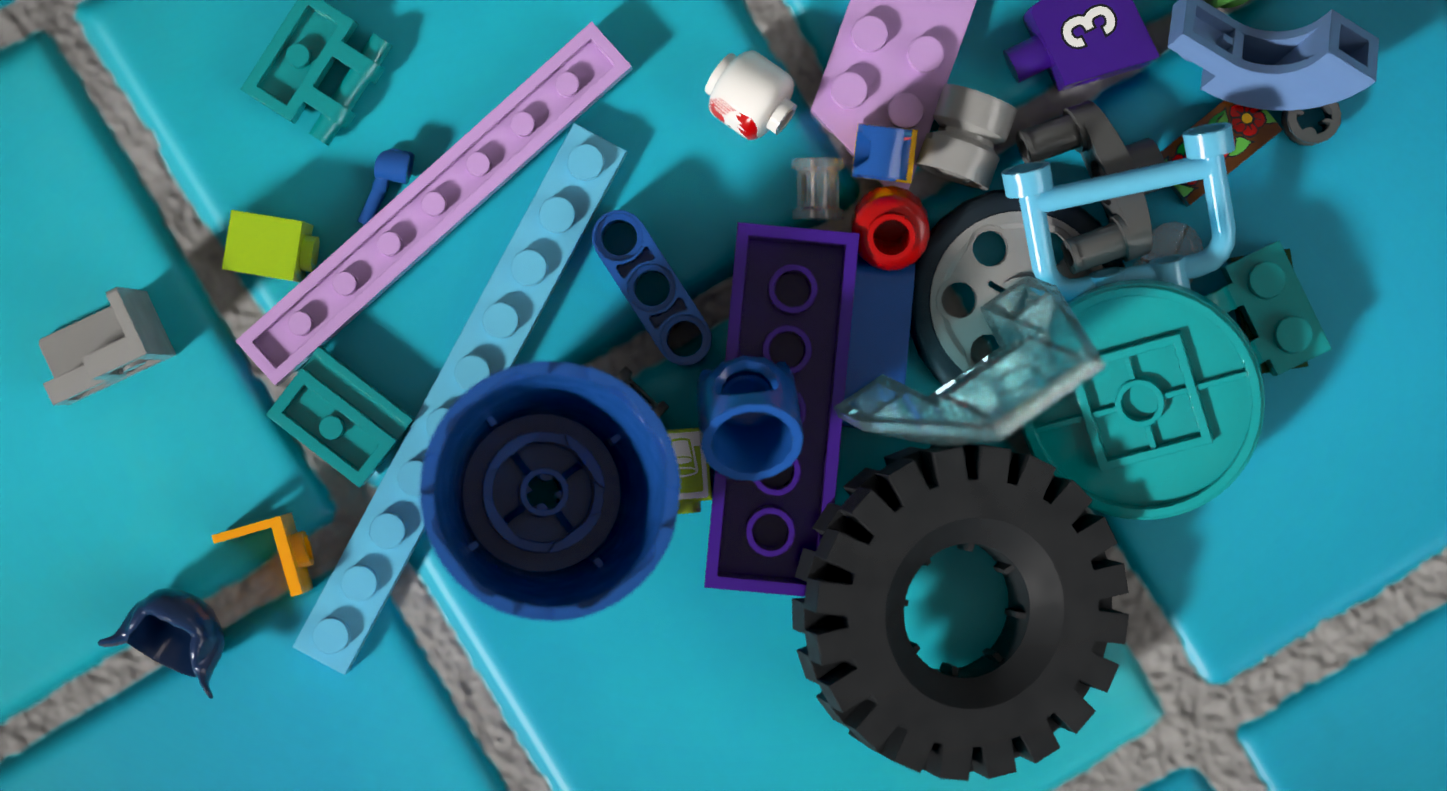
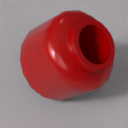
(891, 228)

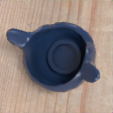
(175, 632)

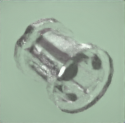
(818, 188)

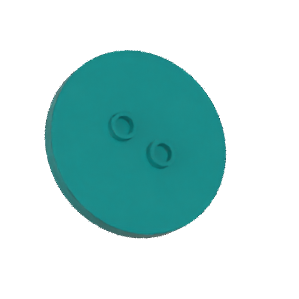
(1167, 412)

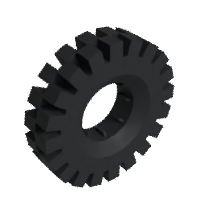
(1053, 626)

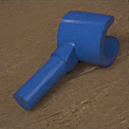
(389, 166)

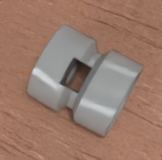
(966, 136)

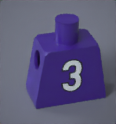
(1081, 42)

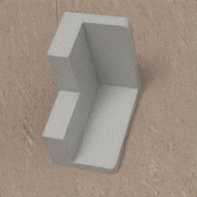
(105, 347)

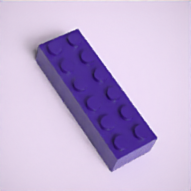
(794, 308)

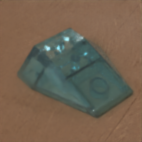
(1037, 363)

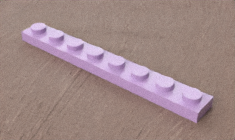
(434, 204)

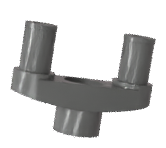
(1103, 152)

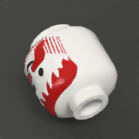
(751, 95)

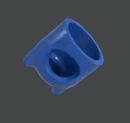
(749, 418)

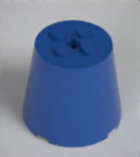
(612, 498)

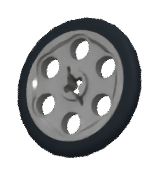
(949, 258)

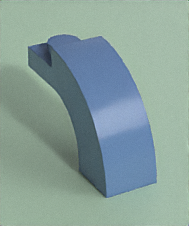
(1274, 68)

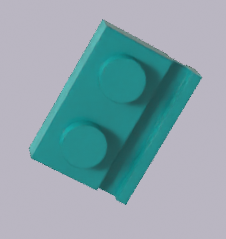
(340, 417)

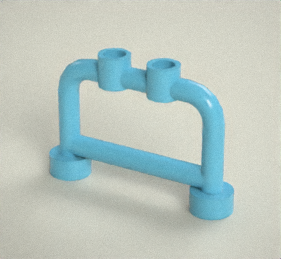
(1204, 160)

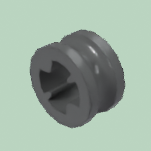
(1308, 135)

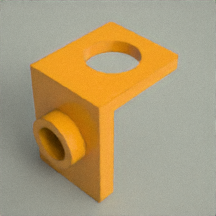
(292, 546)

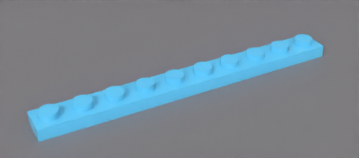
(485, 346)

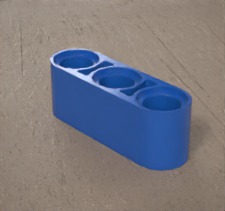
(642, 260)
(879, 326)

